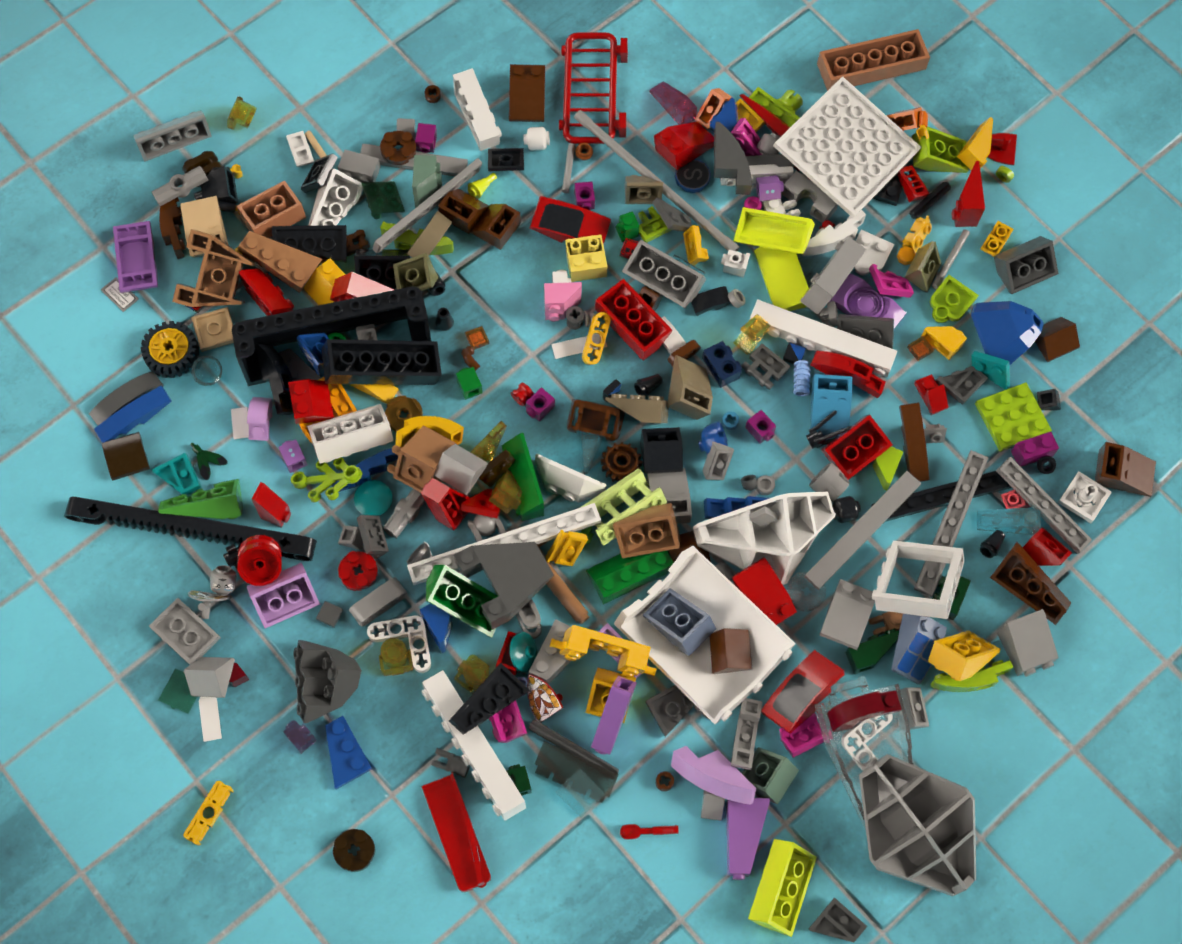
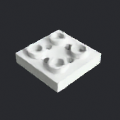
(1087, 491)

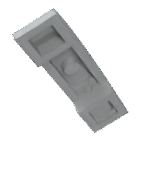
(746, 734)

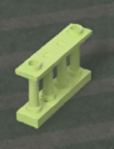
(620, 493)

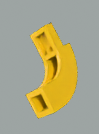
(442, 426)

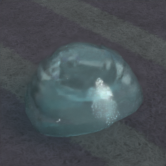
(206, 370)

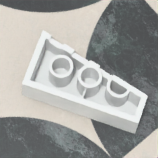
(476, 110)

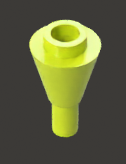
(478, 187)

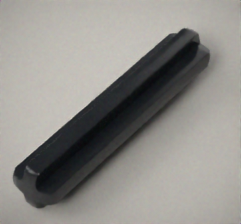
(930, 200)

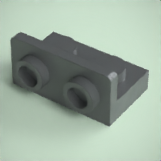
(372, 535)

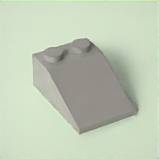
(848, 614)

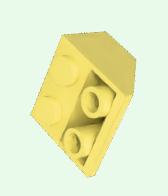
(586, 258)

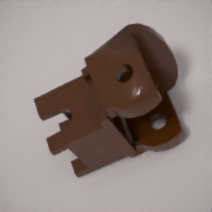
(594, 419)

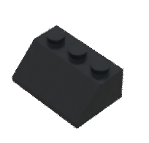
(379, 265)

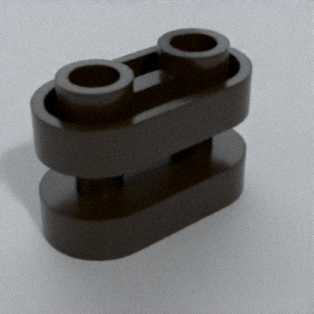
(206, 161)

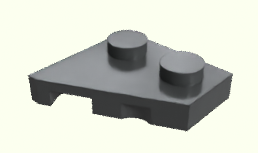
(963, 383)

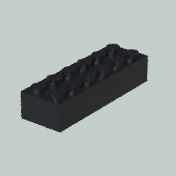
(381, 362)

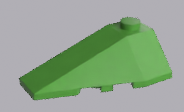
(218, 503)

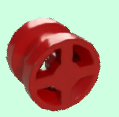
(522, 394)

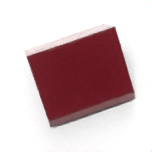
(237, 676)

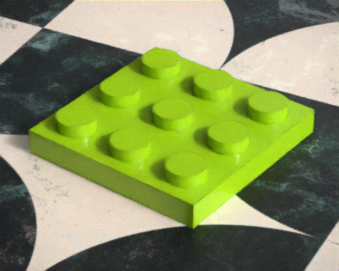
(1012, 416)

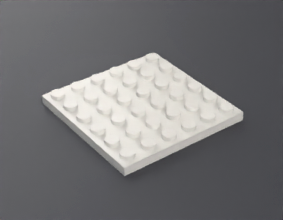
(847, 147)

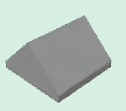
(459, 468)
(209, 676)

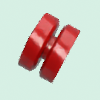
(259, 560)

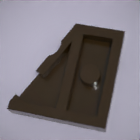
(496, 468)

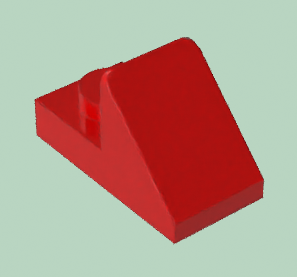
(932, 394)

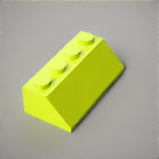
(782, 887)

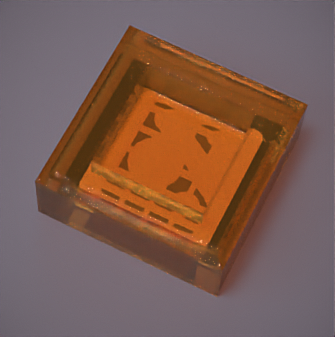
(477, 338)
(920, 348)

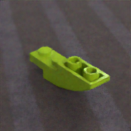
(408, 238)
(981, 680)

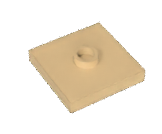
(213, 329)

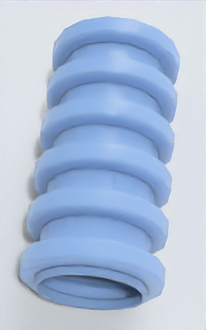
(801, 378)

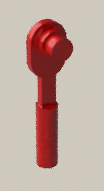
(633, 831)

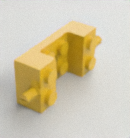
(632, 655)

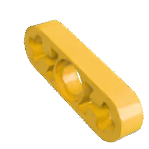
(595, 324)

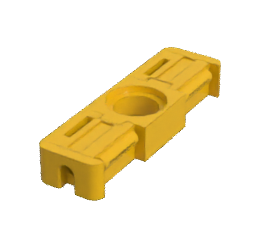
(199, 825)

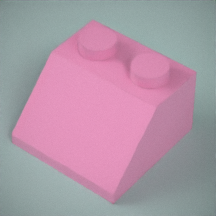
(559, 298)

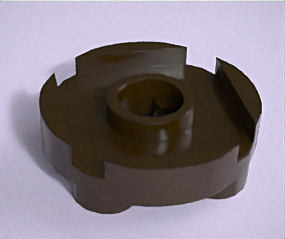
(364, 855)

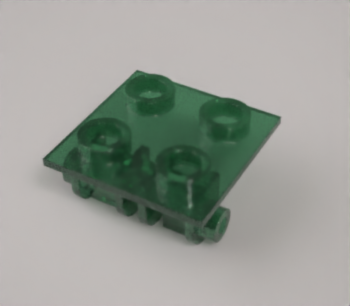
(382, 198)

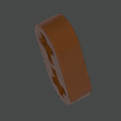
(686, 351)

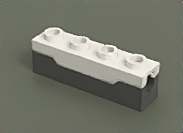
(765, 166)

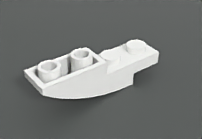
(828, 238)

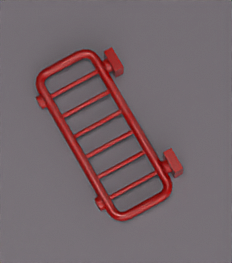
(615, 50)

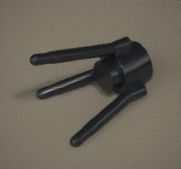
(816, 438)

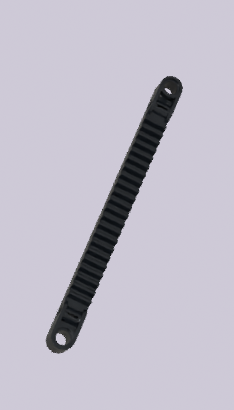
(81, 510)

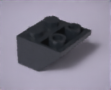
(662, 450)

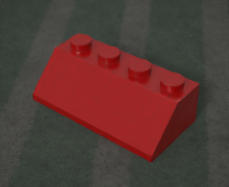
(633, 319)

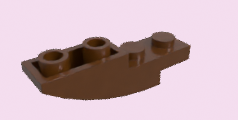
(170, 219)

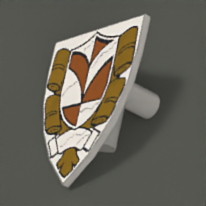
(206, 597)

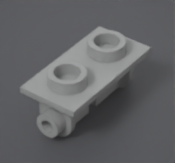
(935, 433)

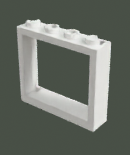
(917, 605)

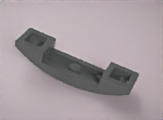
(124, 395)

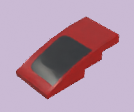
(567, 221)
(801, 690)

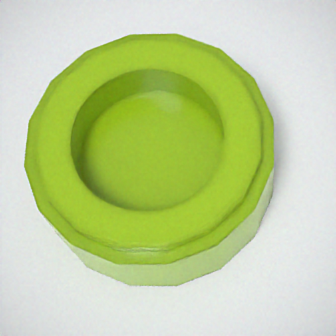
(1004, 174)

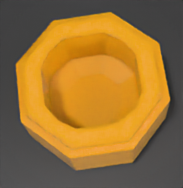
(905, 255)

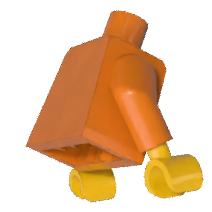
(912, 119)

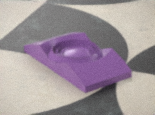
(135, 256)
(860, 299)

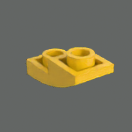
(997, 239)

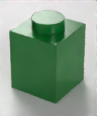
(469, 382)

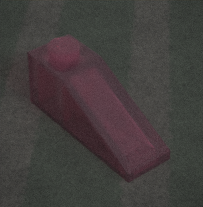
(675, 103)

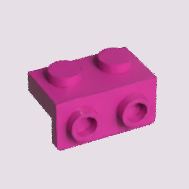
(746, 137)
(508, 724)
(802, 738)

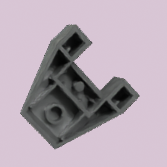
(514, 572)

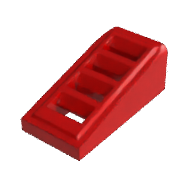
(909, 190)

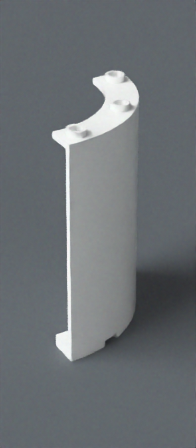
(729, 608)

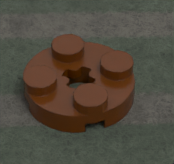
(396, 138)

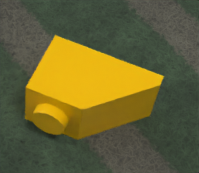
(945, 339)

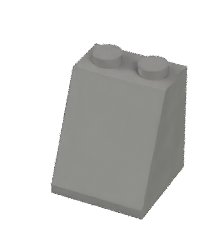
(1029, 643)

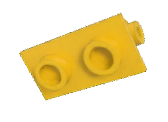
(921, 228)

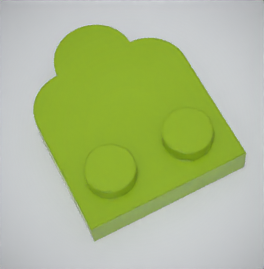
(951, 300)

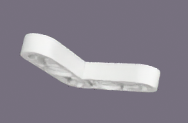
(412, 634)
(861, 738)

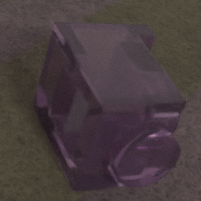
(299, 736)

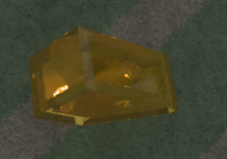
(506, 493)

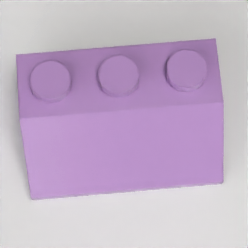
(284, 596)

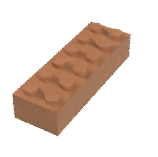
(874, 59)

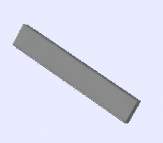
(449, 165)
(1049, 509)

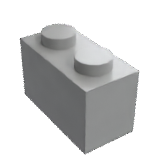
(359, 166)

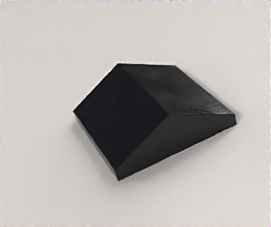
(506, 159)

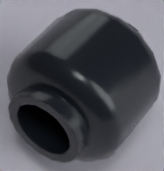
(846, 509)

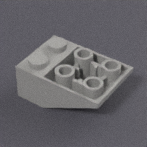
(675, 491)

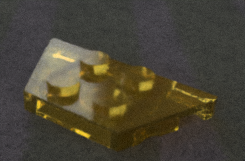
(487, 447)

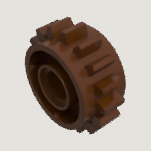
(616, 453)

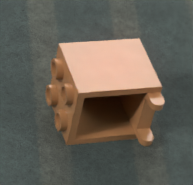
(419, 458)

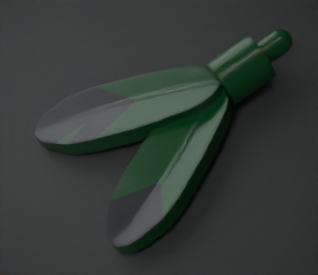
(204, 457)

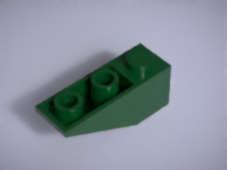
(871, 651)

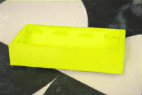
(774, 230)
(782, 277)

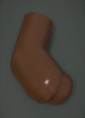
(468, 359)

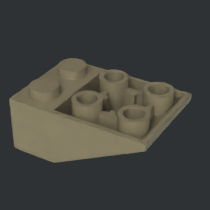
(690, 389)
(644, 410)

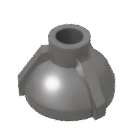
(420, 553)

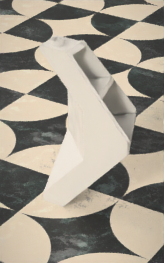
(780, 542)

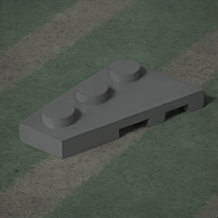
(669, 708)

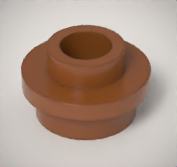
(584, 147)

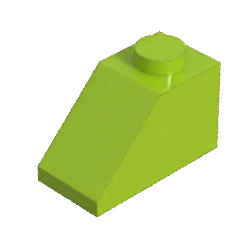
(886, 466)

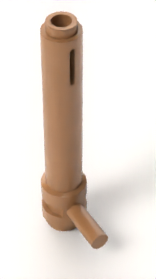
(566, 596)

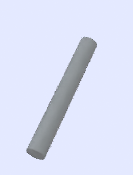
(568, 168)

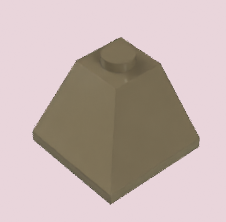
(642, 190)

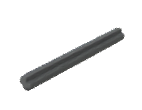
(564, 743)

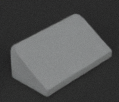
(717, 461)
(915, 708)

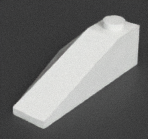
(335, 199)

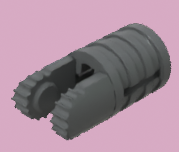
(455, 763)

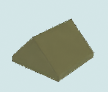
(924, 266)
(415, 272)

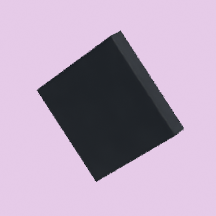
(319, 173)

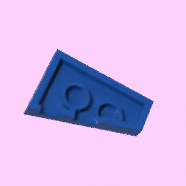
(345, 753)

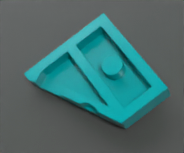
(993, 367)
(179, 474)

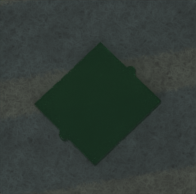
(177, 693)

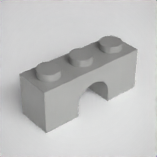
(799, 187)

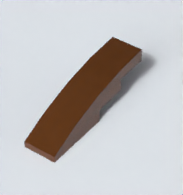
(914, 441)

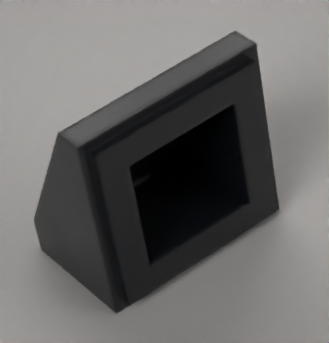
(1049, 400)

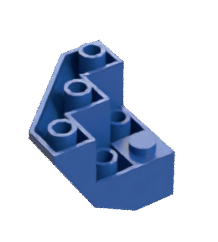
(1006, 328)

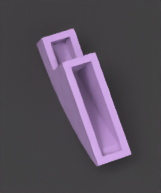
(714, 775)

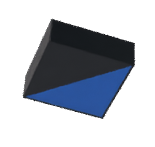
(794, 353)
(613, 388)

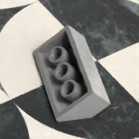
(172, 135)
(664, 274)

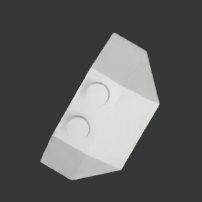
(566, 481)

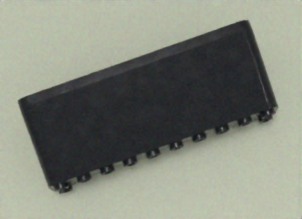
(328, 319)

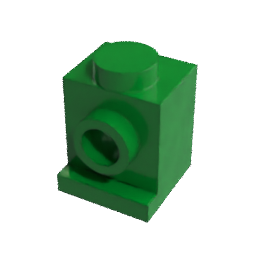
(627, 226)

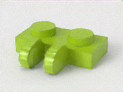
(652, 228)

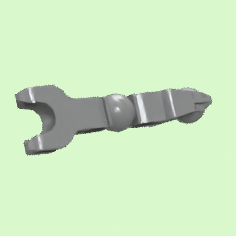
(528, 616)

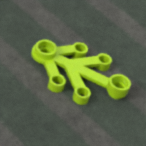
(350, 475)

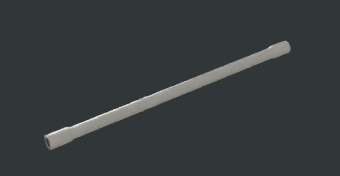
(588, 123)

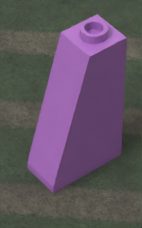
(613, 715)
(743, 835)

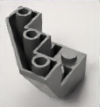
(323, 679)

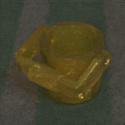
(241, 113)
(395, 656)
(474, 673)

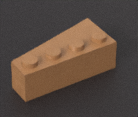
(281, 260)

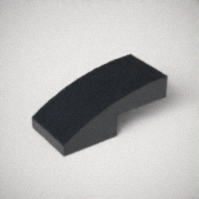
(710, 299)

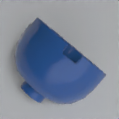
(712, 432)

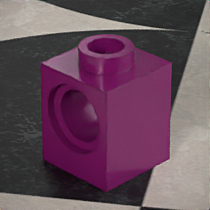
(426, 138)
(584, 189)
(541, 397)
(761, 419)

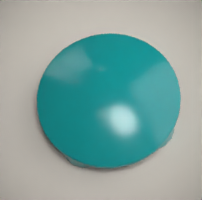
(373, 498)

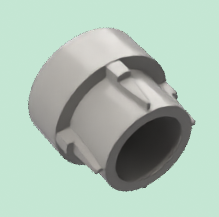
(830, 480)

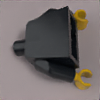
(222, 184)

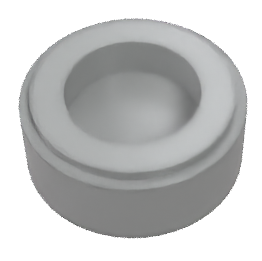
(736, 298)
(765, 485)

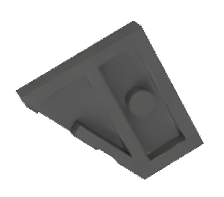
(671, 216)
(838, 922)

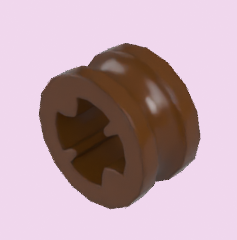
(432, 89)
(663, 787)

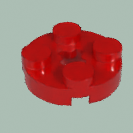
(355, 560)

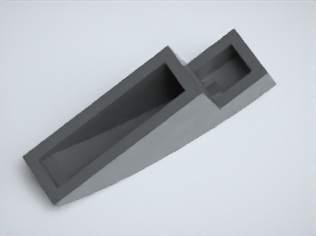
(731, 160)

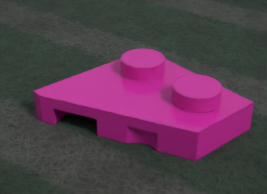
(890, 283)

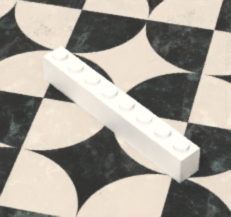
(823, 337)
(475, 749)

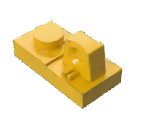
(694, 250)

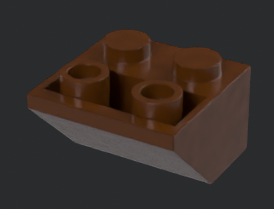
(462, 209)
(497, 224)

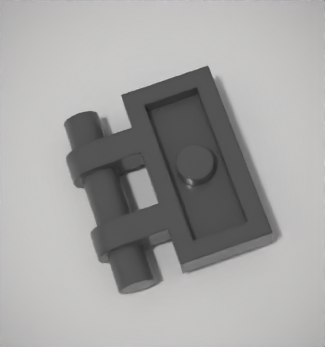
(769, 362)

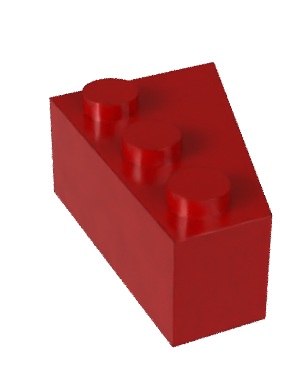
(444, 503)

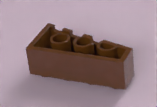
(1030, 584)

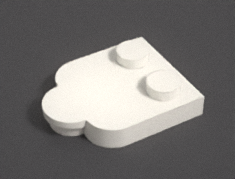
(876, 253)

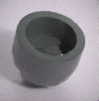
(749, 482)

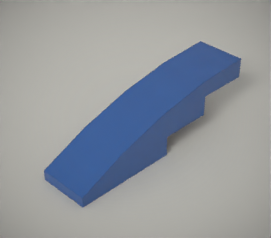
(132, 414)
(371, 466)
(718, 507)

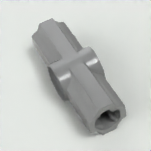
(171, 190)
(404, 513)

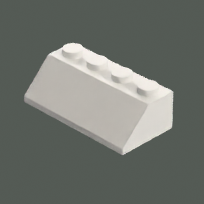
(350, 433)

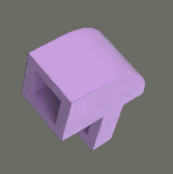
(258, 418)

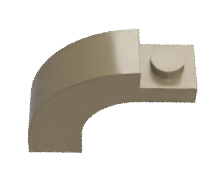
(430, 236)

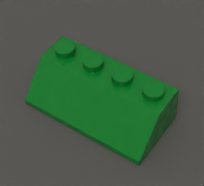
(523, 471)
(622, 575)
(459, 597)

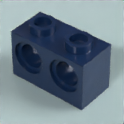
(718, 365)

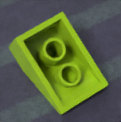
(939, 152)

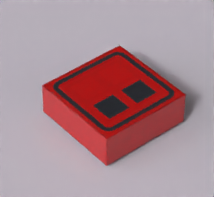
(628, 248)

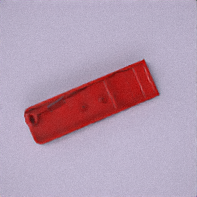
(456, 833)

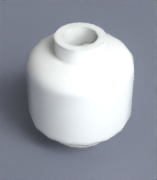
(537, 138)

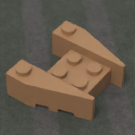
(217, 274)

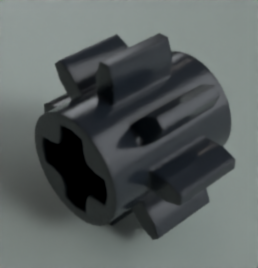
(231, 556)

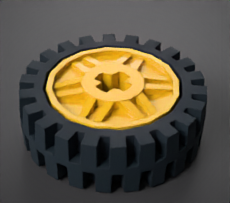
(162, 339)

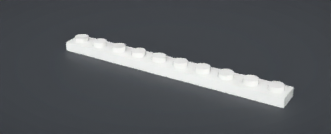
(536, 532)

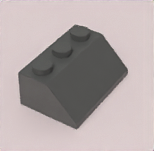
(1026, 264)

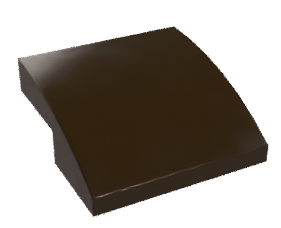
(125, 456)

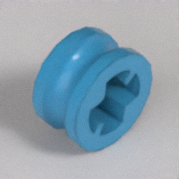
(732, 415)

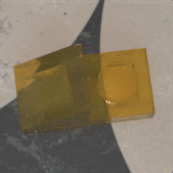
(752, 333)

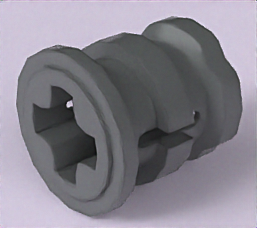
(572, 312)

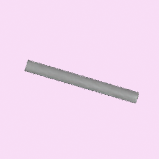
(949, 261)

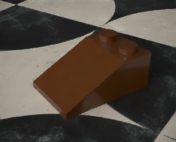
(527, 93)

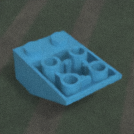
(828, 395)

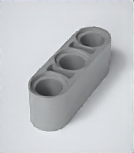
(378, 601)

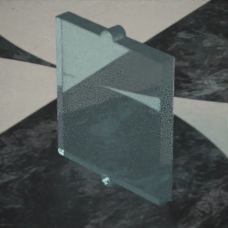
(580, 793)

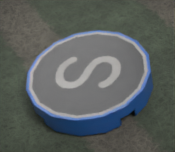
(693, 176)

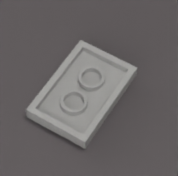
(184, 631)

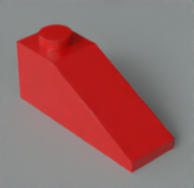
(270, 506)

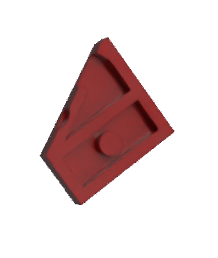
(481, 505)

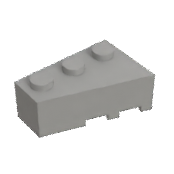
(549, 661)

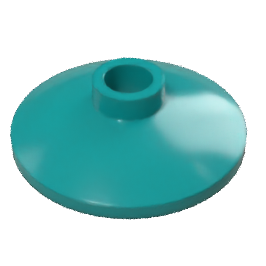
(523, 651)

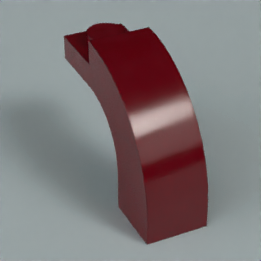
(852, 711)

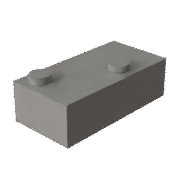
(833, 275)

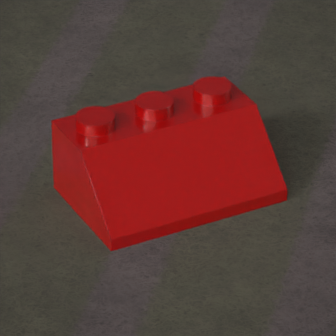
(264, 293)
(857, 446)

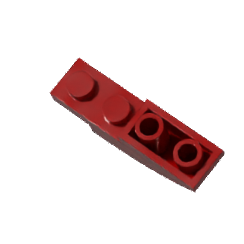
(841, 365)

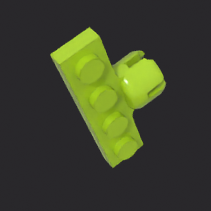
(783, 108)

